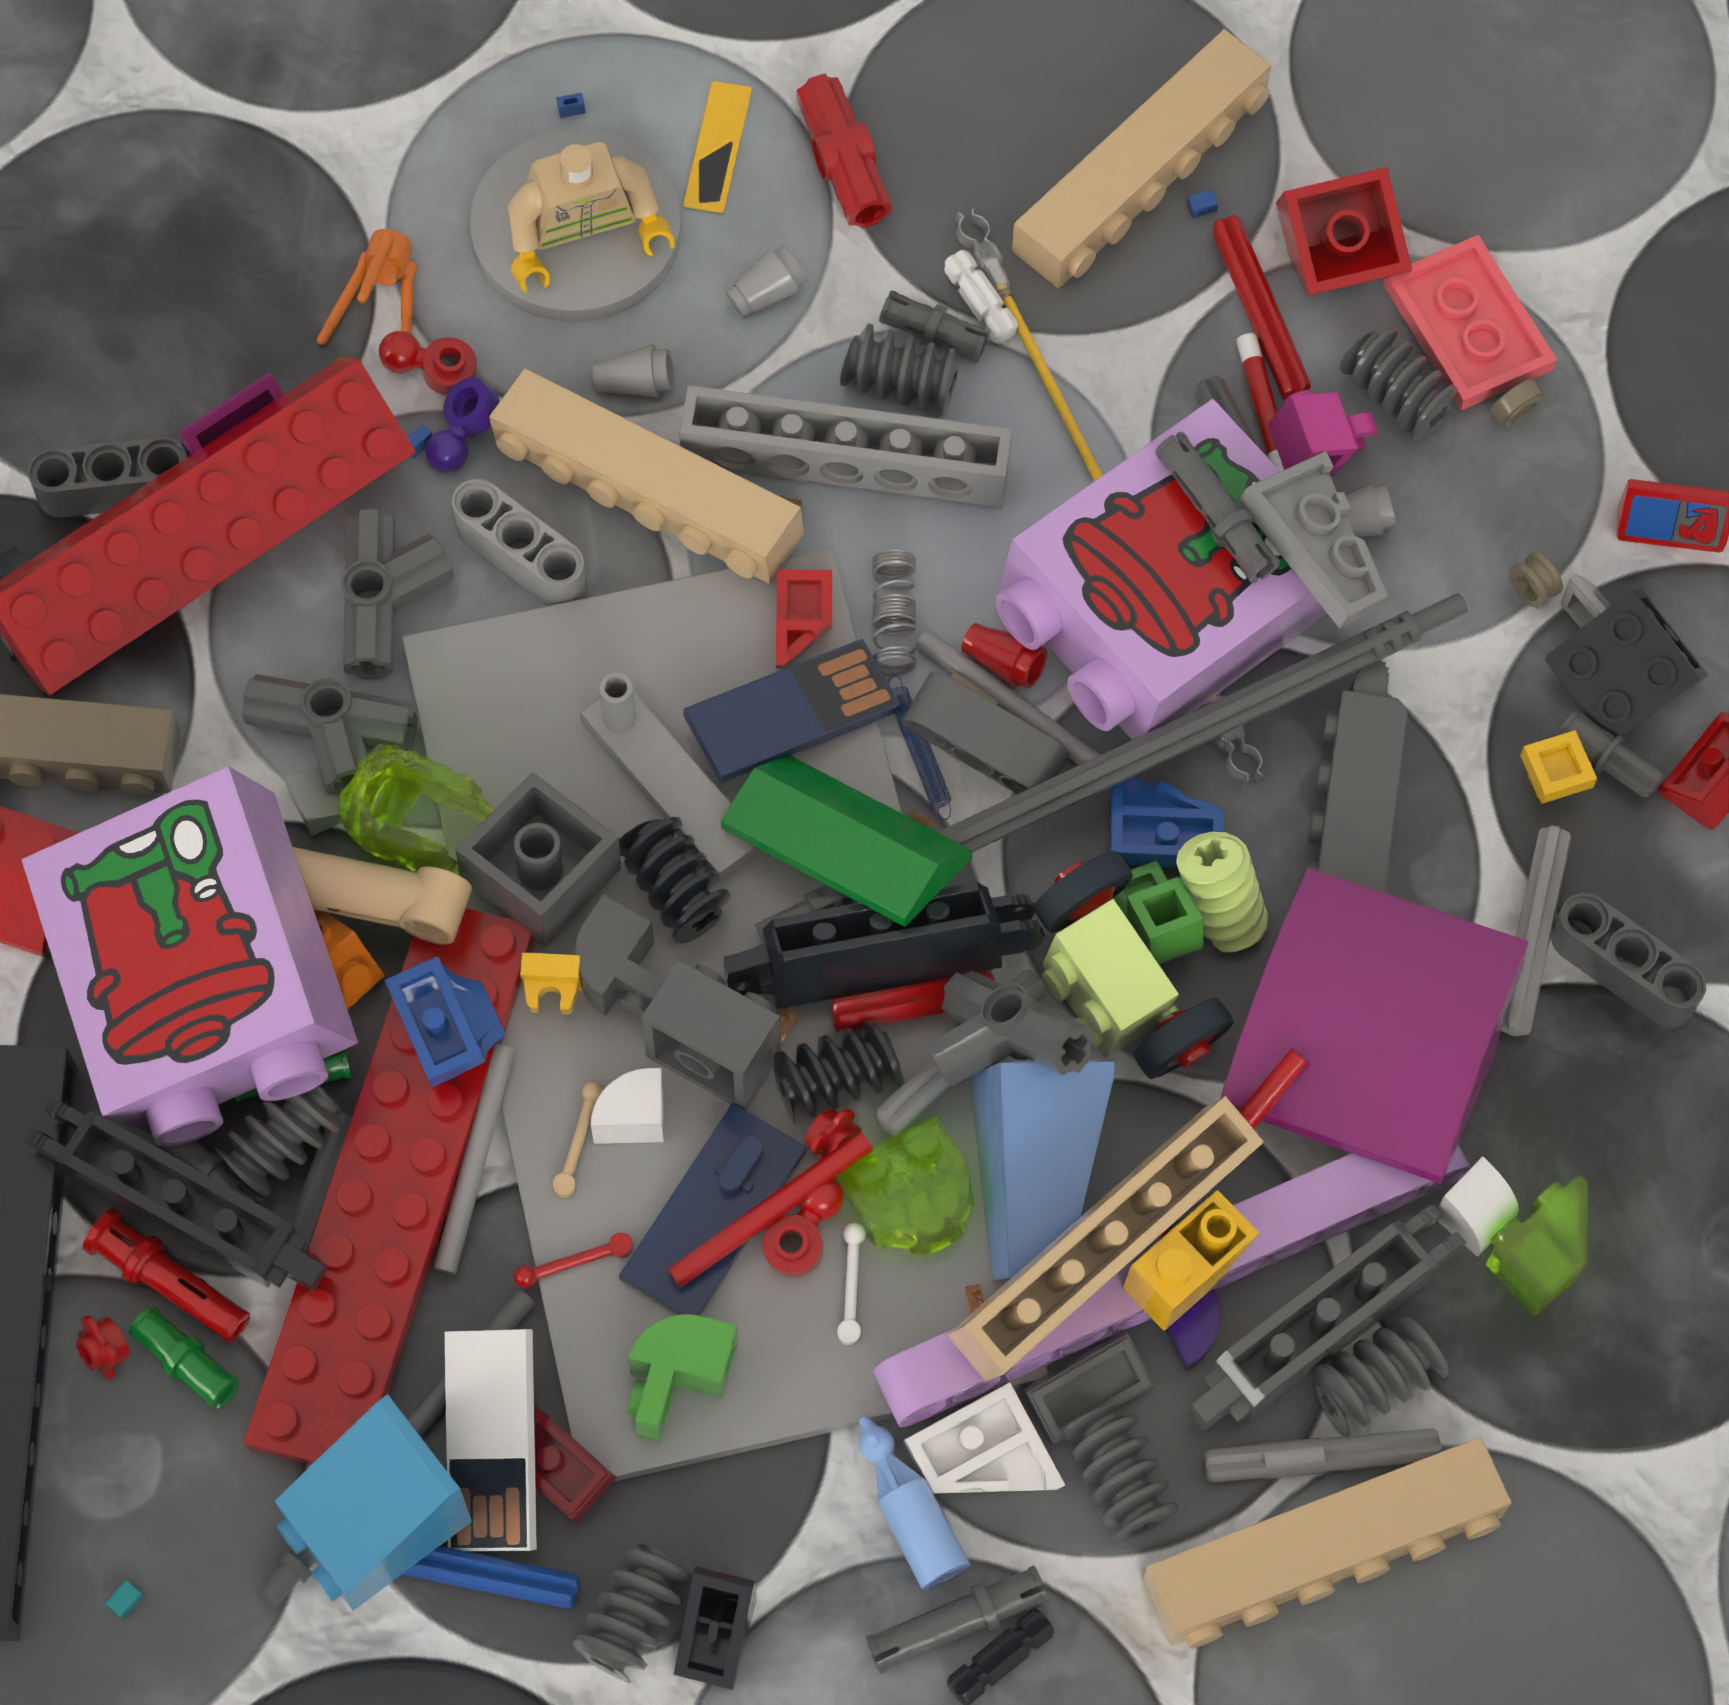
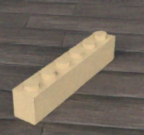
(1142, 159)
(647, 477)
(1105, 1239)
(1327, 1542)

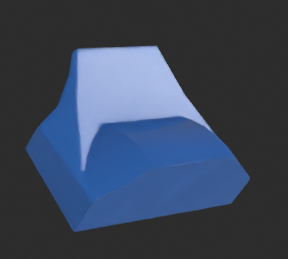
(445, 1019)

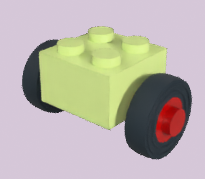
(1114, 978)

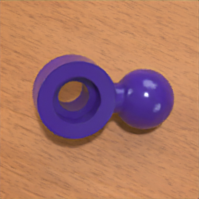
(468, 413)

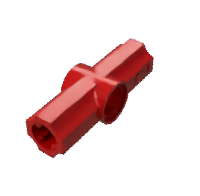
(843, 151)

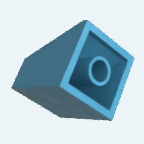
(371, 1506)

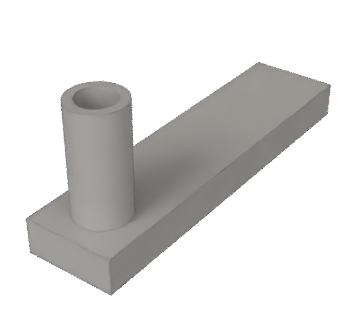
(664, 772)

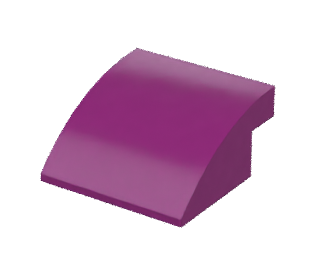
(1389, 1013)

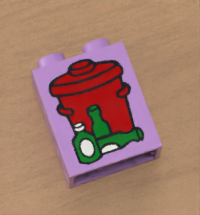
(1144, 594)
(190, 957)

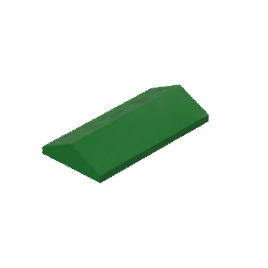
(844, 838)

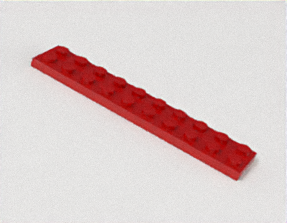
(381, 1215)

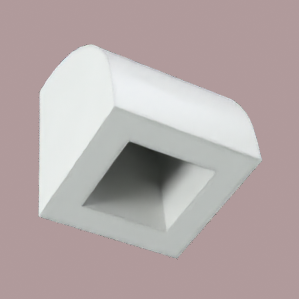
(630, 1109)
(1478, 1206)

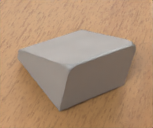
(1583, 600)
(312, 800)

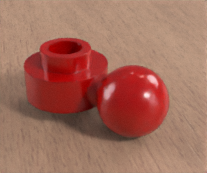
(402, 353)
(818, 1206)

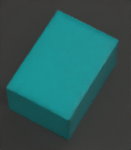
(124, 1599)

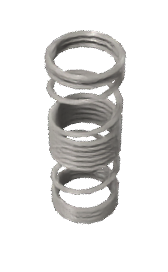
(894, 612)

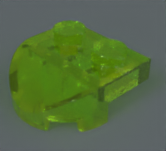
(912, 1190)

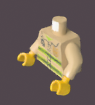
(578, 197)

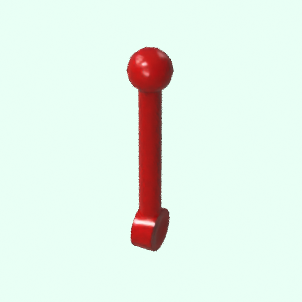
(619, 1246)

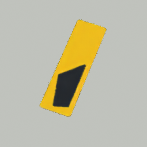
(717, 147)

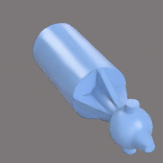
(912, 1512)

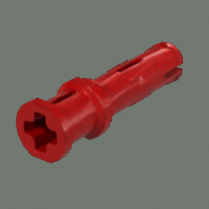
(146, 1261)

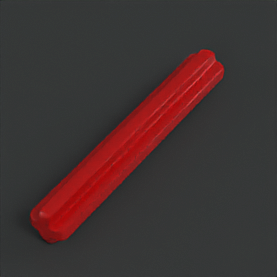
(1260, 306)

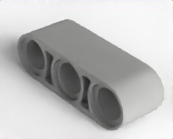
(512, 522)

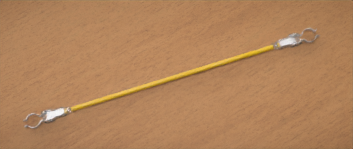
(991, 262)

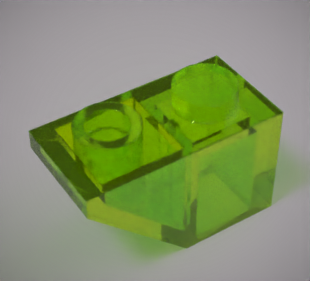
(1546, 1250)

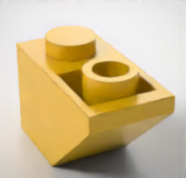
(1189, 1260)

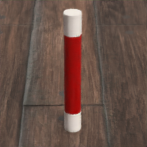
(1260, 391)

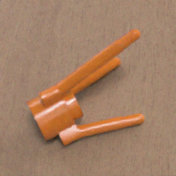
(381, 264)

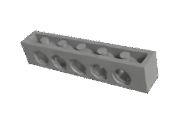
(847, 446)

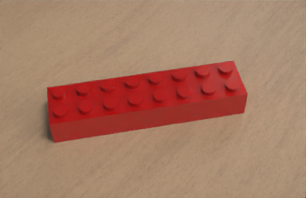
(198, 523)

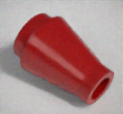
(1004, 655)

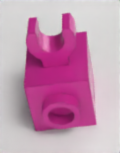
(1318, 424)

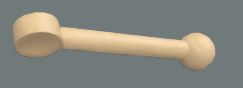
(564, 1183)

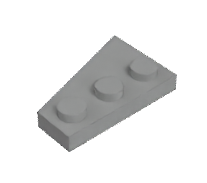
(1314, 536)

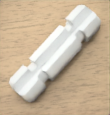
(981, 296)

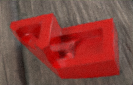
(802, 611)

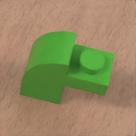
(1161, 913)
(682, 1353)

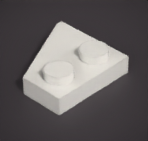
(984, 1449)

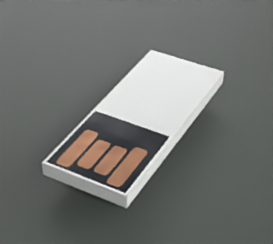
(492, 1437)

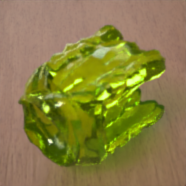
(400, 781)

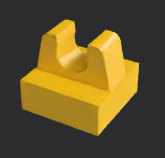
(1558, 767)
(551, 973)

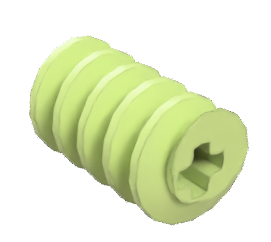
(1224, 889)

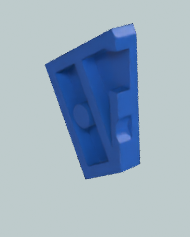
(1157, 821)

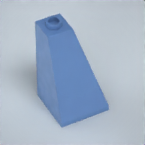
(1035, 1152)

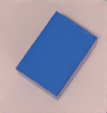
(570, 105)
(1202, 203)
(419, 439)

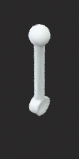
(849, 1330)

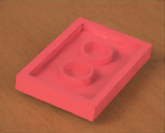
(1470, 322)

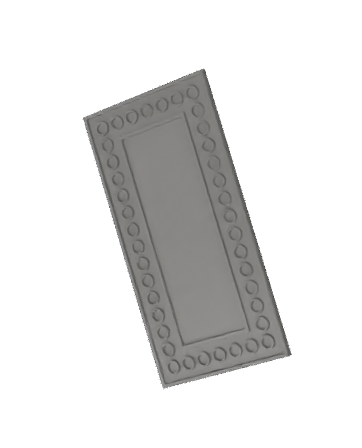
(508, 703)

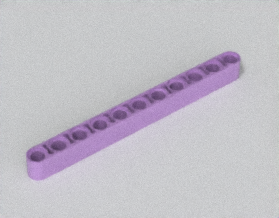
(1288, 1220)

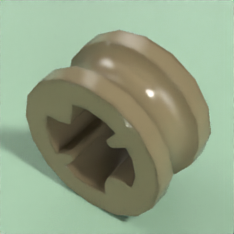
(1536, 579)

